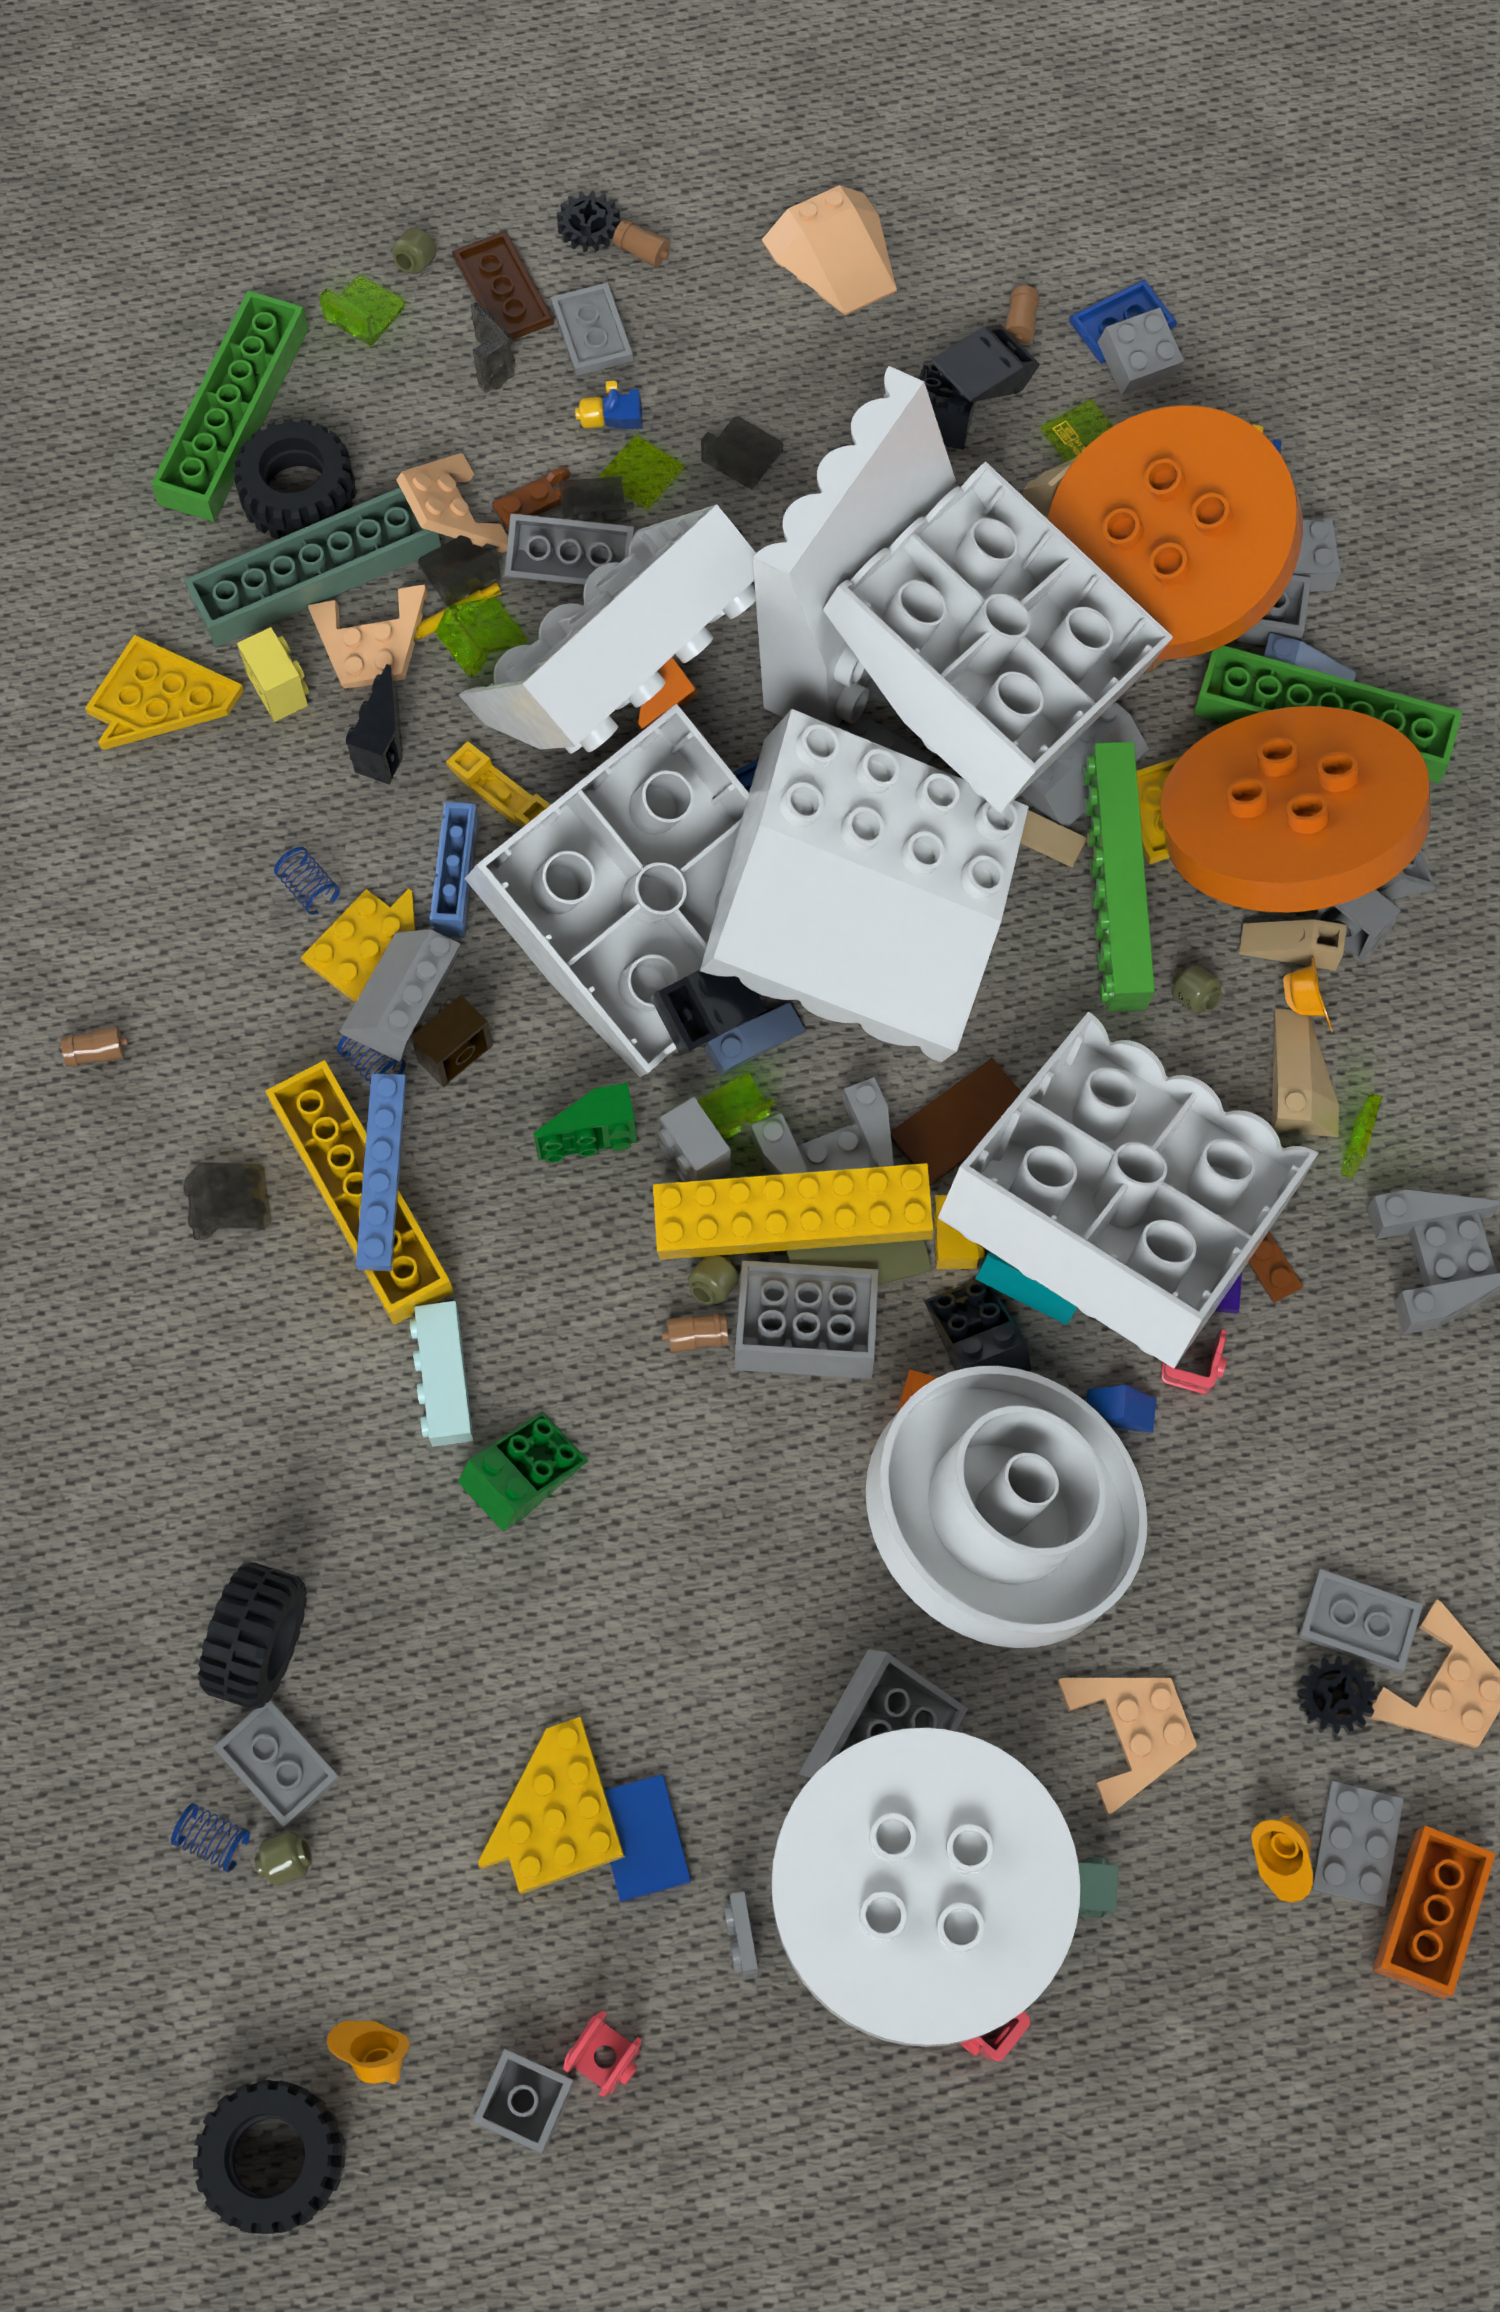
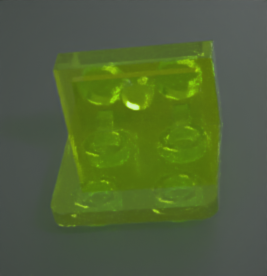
(361, 309)
(476, 630)
(735, 1104)

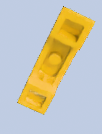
(494, 787)

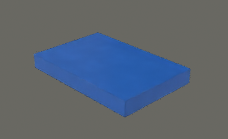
(1114, 309)
(648, 1839)

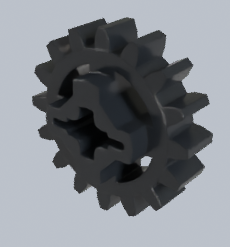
(588, 221)
(1349, 1703)

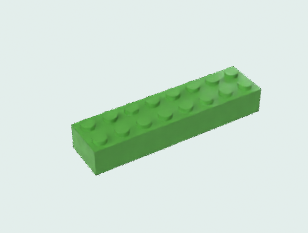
(230, 405)
(1249, 684)
(1119, 877)

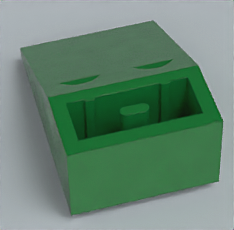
(592, 1123)
(520, 1470)

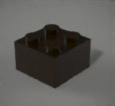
(451, 1040)

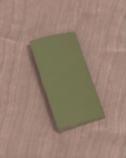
(892, 1259)

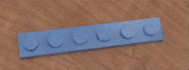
(381, 1172)

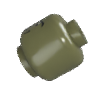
(414, 251)
(1196, 989)
(713, 1279)
(283, 1858)

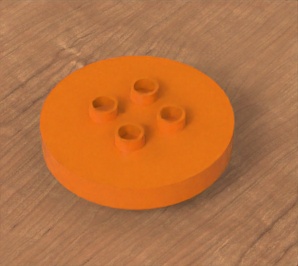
(1186, 520)
(1296, 809)

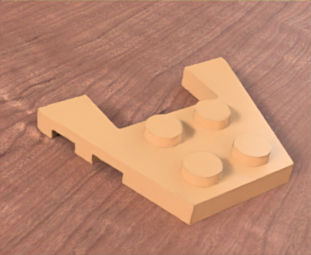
(439, 505)
(364, 650)
(1460, 1697)
(1147, 1725)

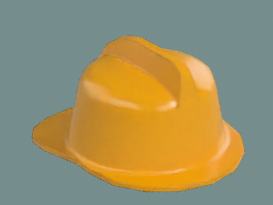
(1303, 992)
(1283, 1857)
(370, 2048)

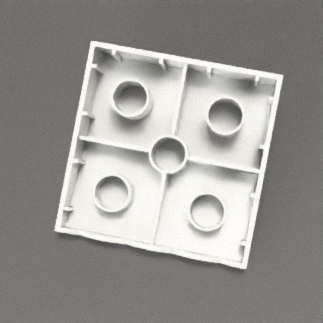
(863, 506)
(628, 628)
(993, 635)
(623, 881)
(864, 886)
(1126, 1189)

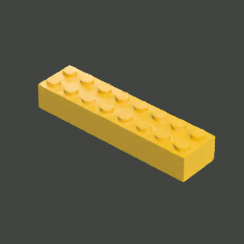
(333, 1152)
(793, 1211)

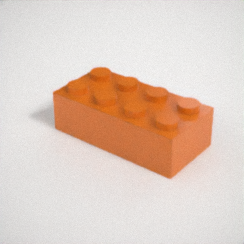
(1434, 1912)

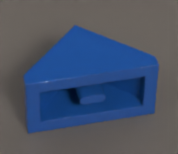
(1124, 1407)

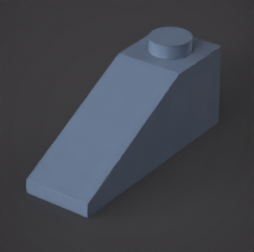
(1303, 655)
(753, 1039)

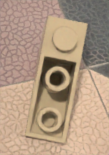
(1295, 942)

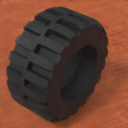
(286, 447)
(252, 1635)
(218, 2145)

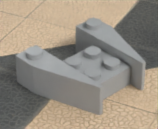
(853, 1147)
(1448, 1251)

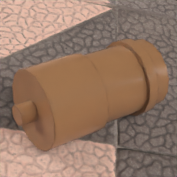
(642, 243)
(1022, 313)
(98, 1046)
(696, 1332)

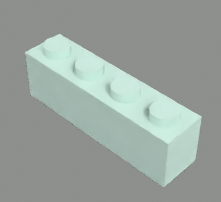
(443, 1374)

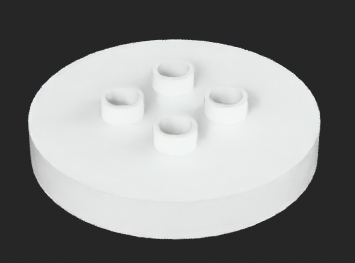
(1006, 1507)
(925, 1887)

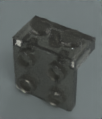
(494, 355)
(741, 451)
(594, 498)
(459, 569)
(226, 1197)

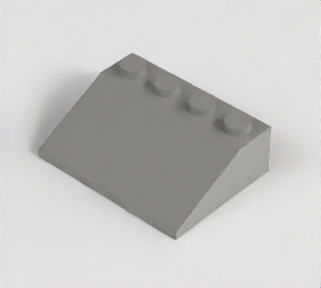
(806, 1319)
(880, 1700)

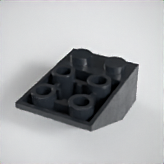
(987, 364)
(950, 409)
(377, 735)
(704, 1008)
(977, 1328)

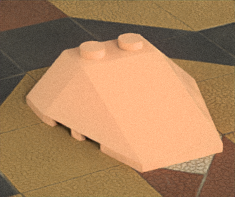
(835, 248)

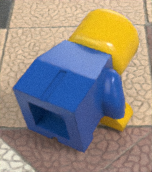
(614, 411)

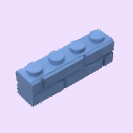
(453, 864)

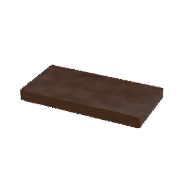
(503, 285)
(956, 1120)

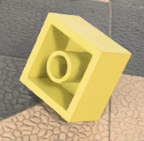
(274, 673)

